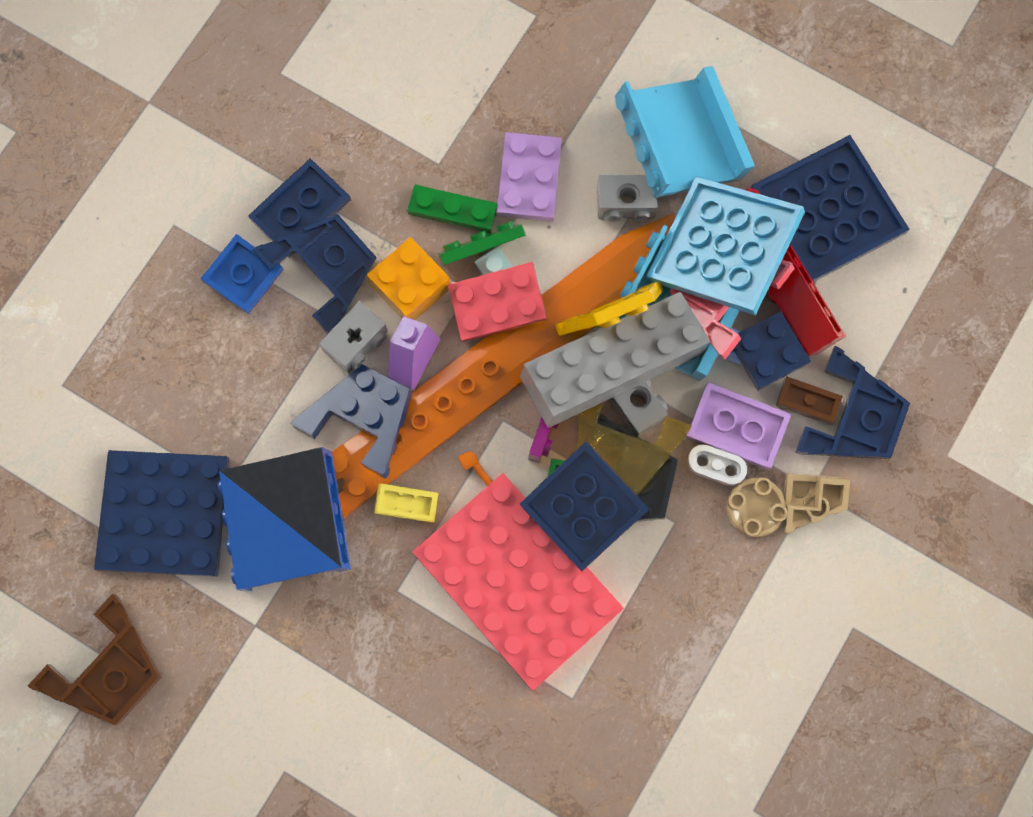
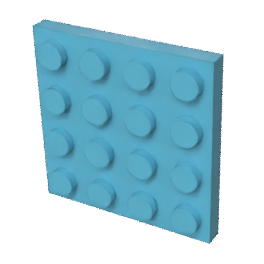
(726, 245)

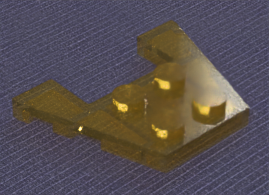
(628, 456)

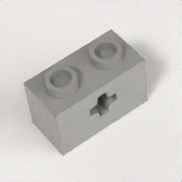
(356, 323)

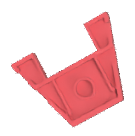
(709, 313)

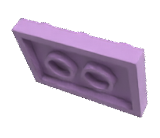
(529, 177)
(739, 425)

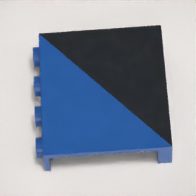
(283, 519)

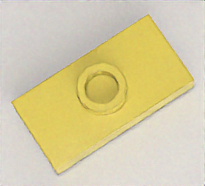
(406, 503)

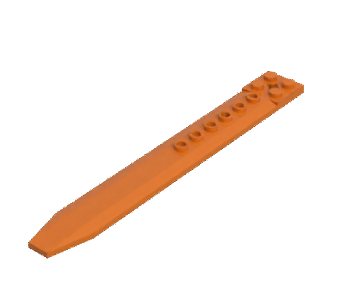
(491, 368)

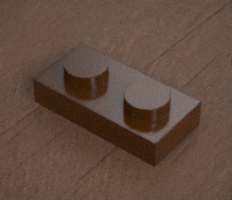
(809, 400)

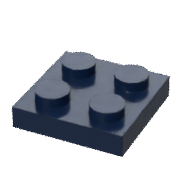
(770, 351)

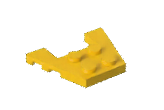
(609, 314)

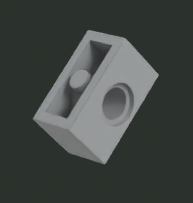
(613, 187)
(643, 418)

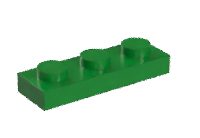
(452, 208)
(480, 242)

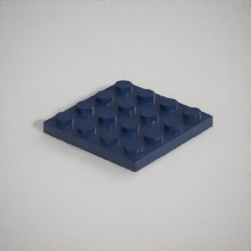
(842, 205)
(161, 514)

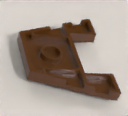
(115, 677)

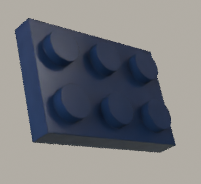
(299, 202)

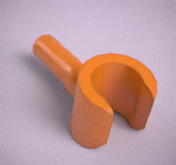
(470, 460)

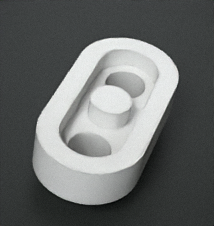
(716, 463)

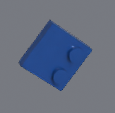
(240, 275)

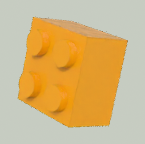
(409, 280)

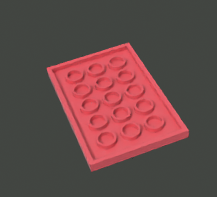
(516, 583)

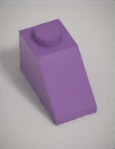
(410, 351)

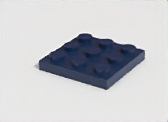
(584, 506)

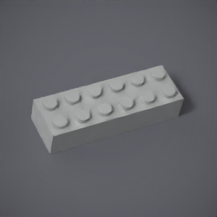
(613, 359)

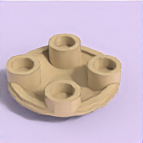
(756, 507)

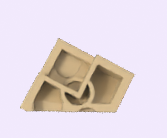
(813, 498)

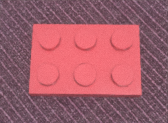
(497, 302)

